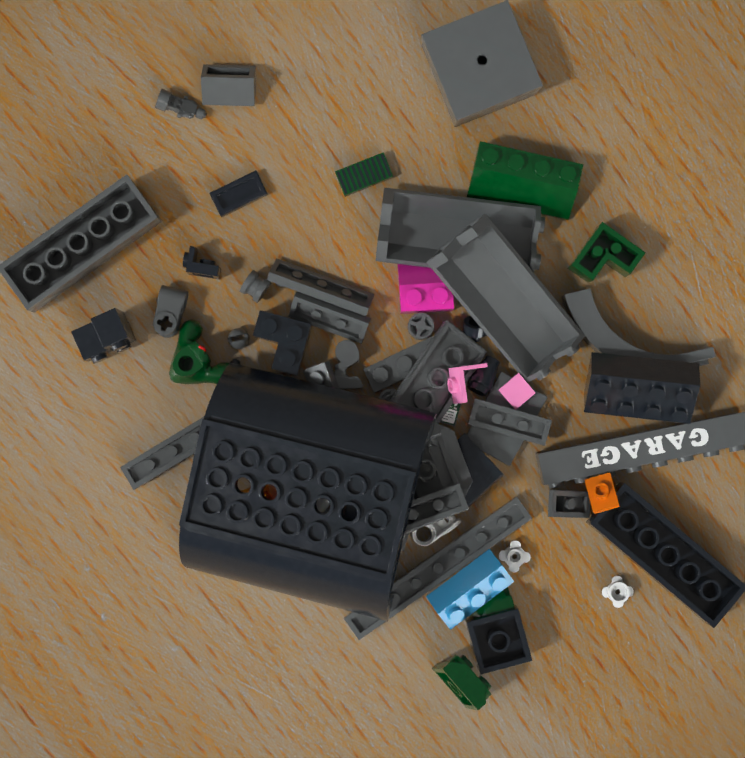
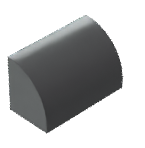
(228, 85)

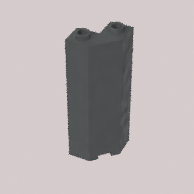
(421, 222)
(506, 299)

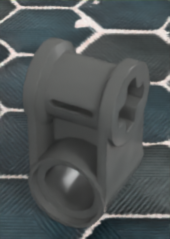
(171, 306)

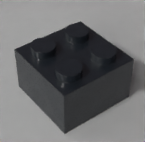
(498, 640)

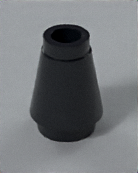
(483, 378)

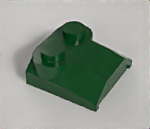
(463, 682)

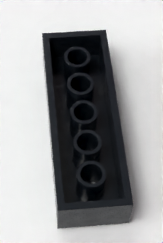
(668, 556)

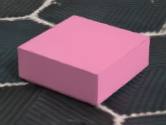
(516, 391)

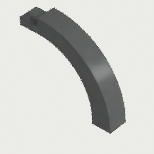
(602, 339)

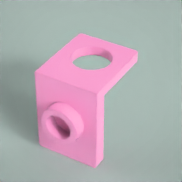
(456, 382)

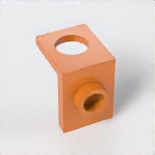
(602, 493)

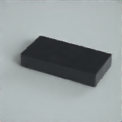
(238, 193)

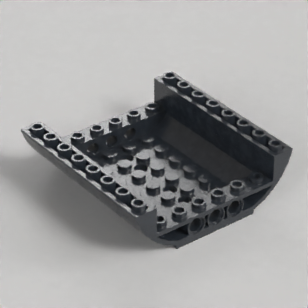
(310, 447)

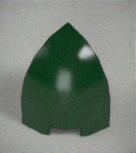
(499, 603)

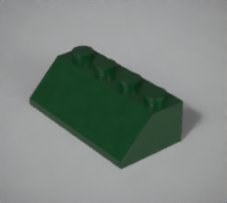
(525, 179)

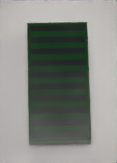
(364, 174)

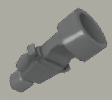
(184, 107)

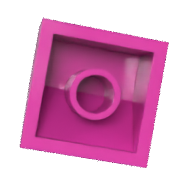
(422, 291)

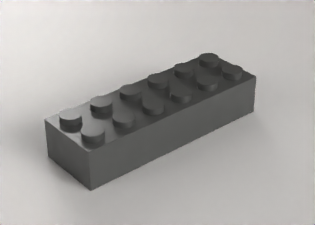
(79, 244)

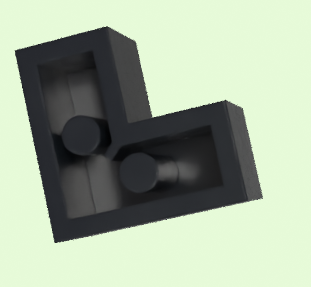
(103, 335)
(290, 336)

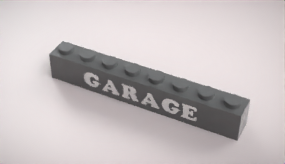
(642, 448)

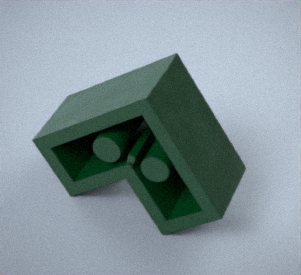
(603, 248)

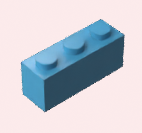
(469, 589)

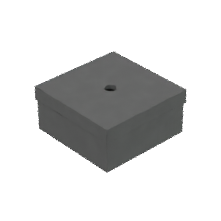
(481, 63)

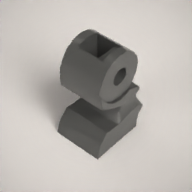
(348, 355)

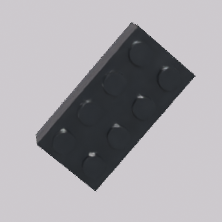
(641, 387)

